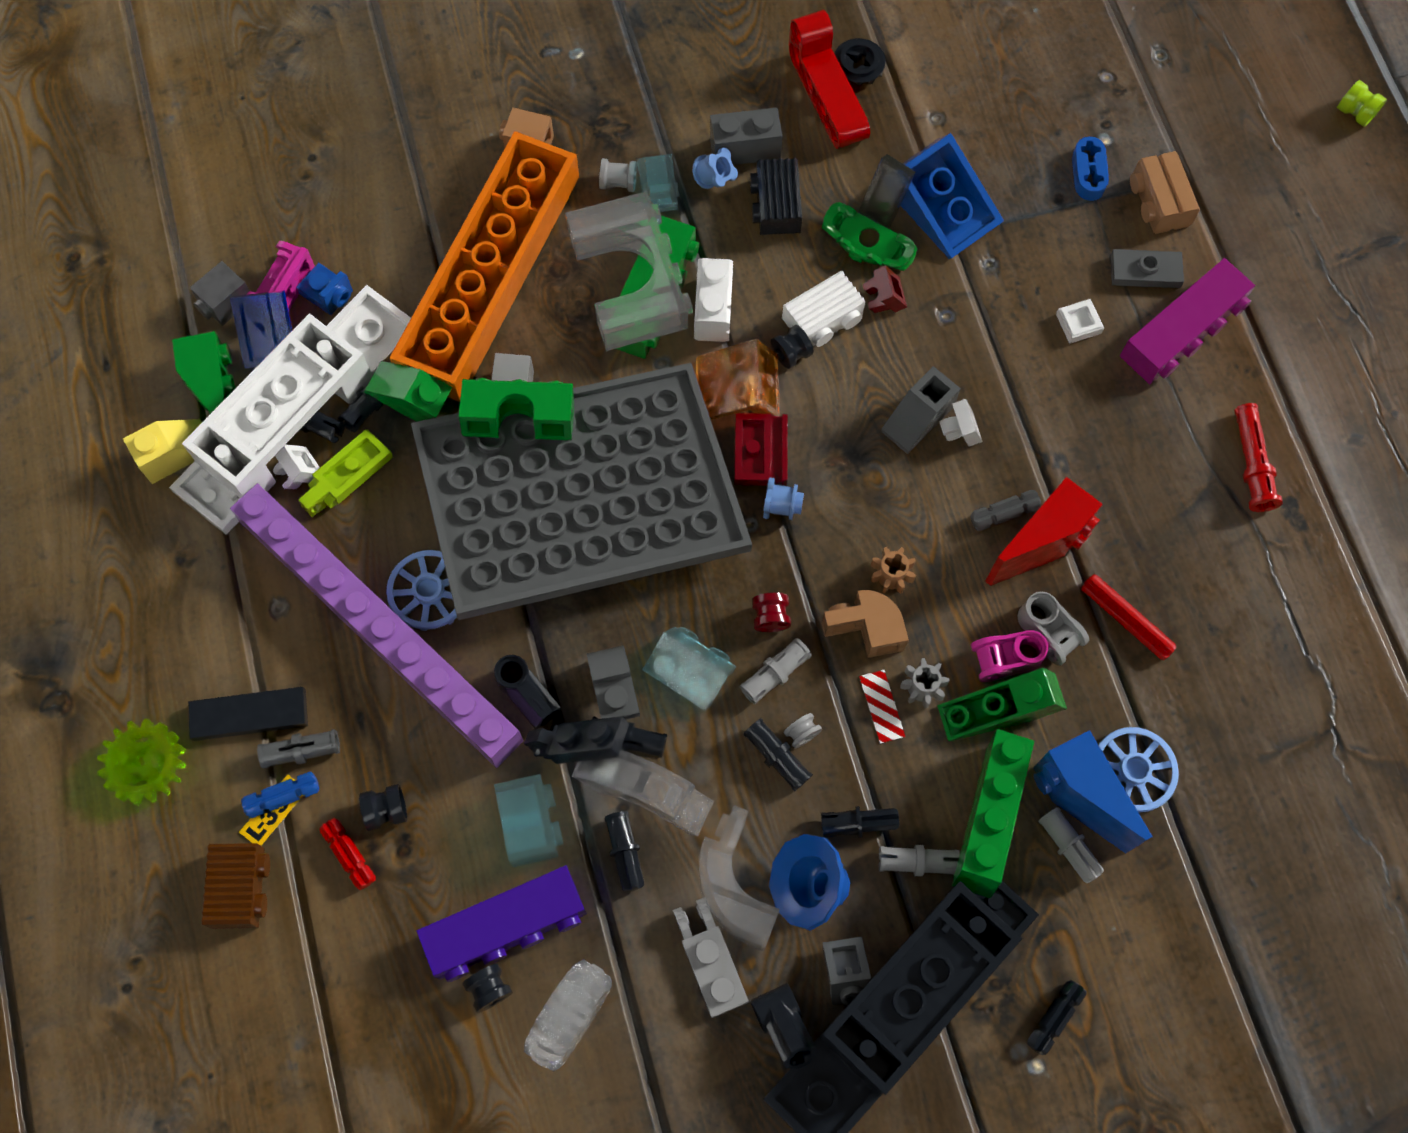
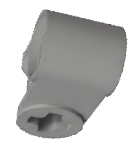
(1055, 626)

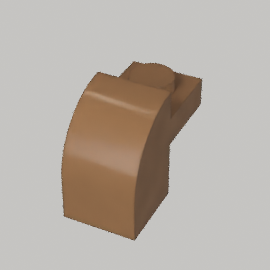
(875, 617)

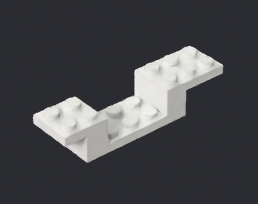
(279, 399)

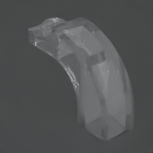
(649, 787)
(730, 906)

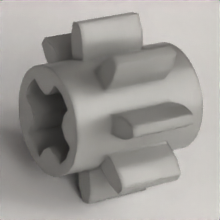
(931, 675)

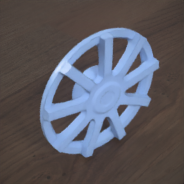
(426, 589)
(1137, 768)

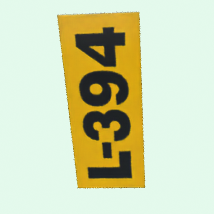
(262, 826)

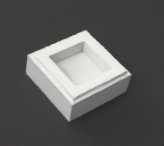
(1080, 321)

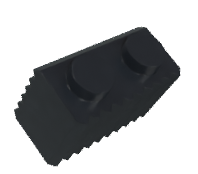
(777, 196)

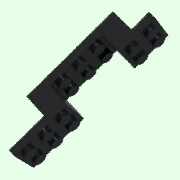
(902, 1010)

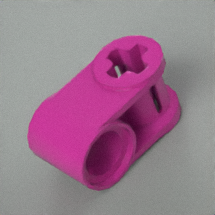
(1002, 657)

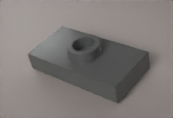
(1147, 268)

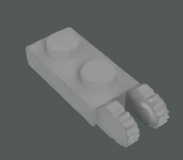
(711, 963)

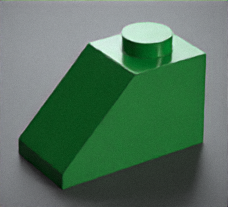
(408, 390)

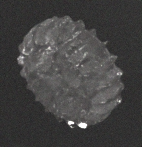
(567, 1015)

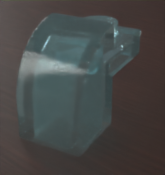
(658, 179)

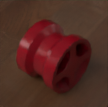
(771, 612)

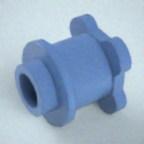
(714, 169)
(782, 500)

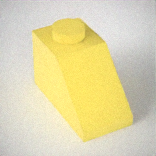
(160, 449)

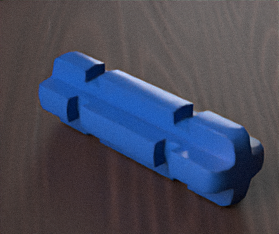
(280, 794)

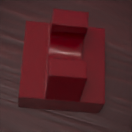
(889, 291)

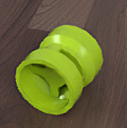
(1354, 101)

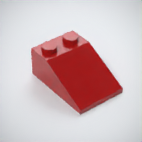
(1057, 525)

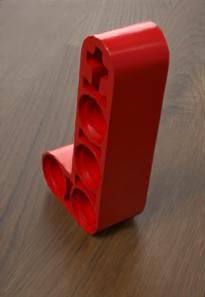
(825, 80)

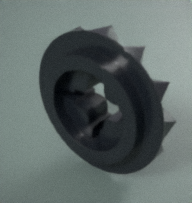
(855, 50)

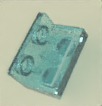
(689, 666)

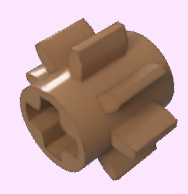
(895, 559)

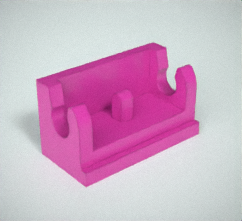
(287, 271)

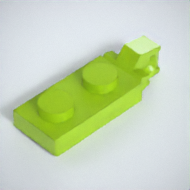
(345, 472)

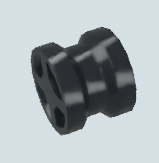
(792, 346)
(487, 988)

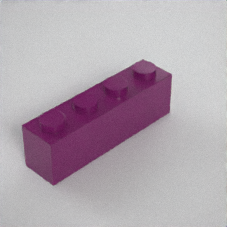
(1187, 321)

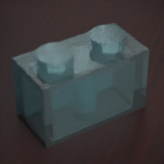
(527, 820)

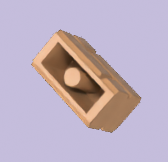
(1164, 192)

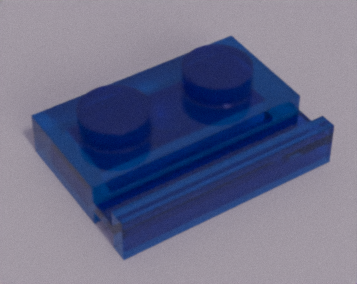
(261, 324)

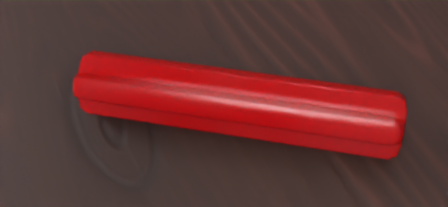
(1129, 617)

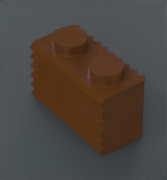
(235, 886)

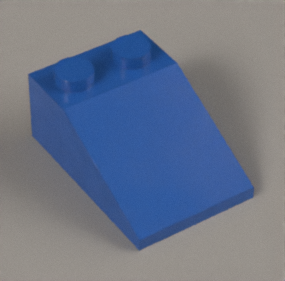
(948, 197)
(1088, 789)

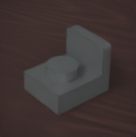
(846, 969)

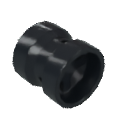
(383, 807)

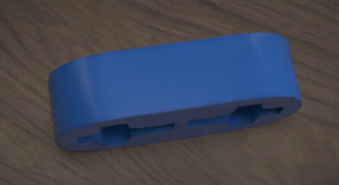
(1083, 168)

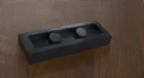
(247, 713)

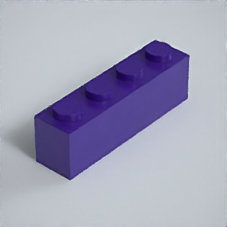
(502, 923)

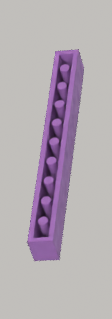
(378, 626)

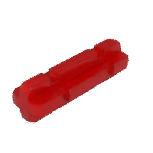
(347, 854)

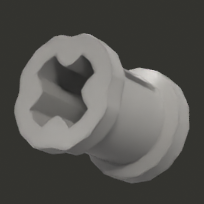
(618, 175)

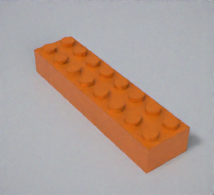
(488, 262)

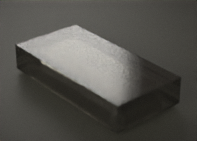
(886, 191)

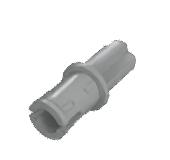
(1071, 845)

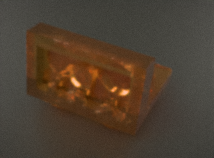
(739, 380)

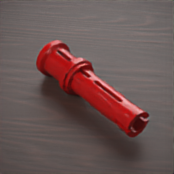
(1258, 472)

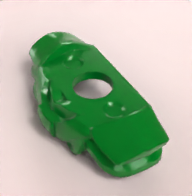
(846, 226)

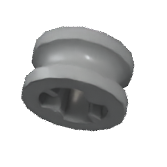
(802, 730)

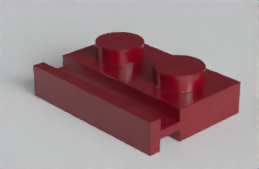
(761, 449)

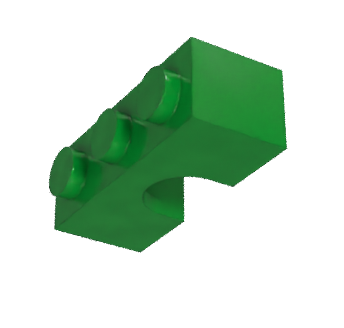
(488, 402)

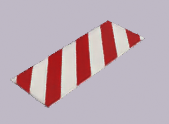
(882, 706)

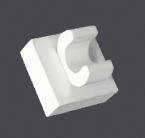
(962, 424)
(297, 464)

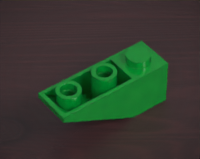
(202, 365)
(1003, 705)

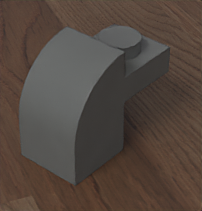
(613, 683)

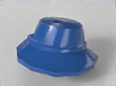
(808, 881)

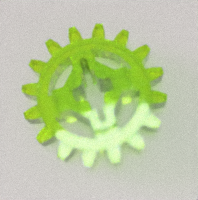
(128, 768)

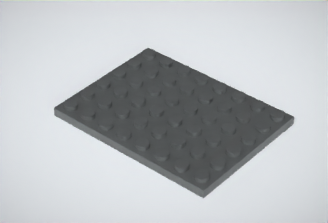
(560, 517)

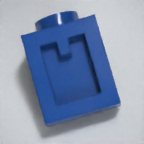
(325, 288)

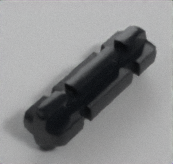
(1056, 1017)

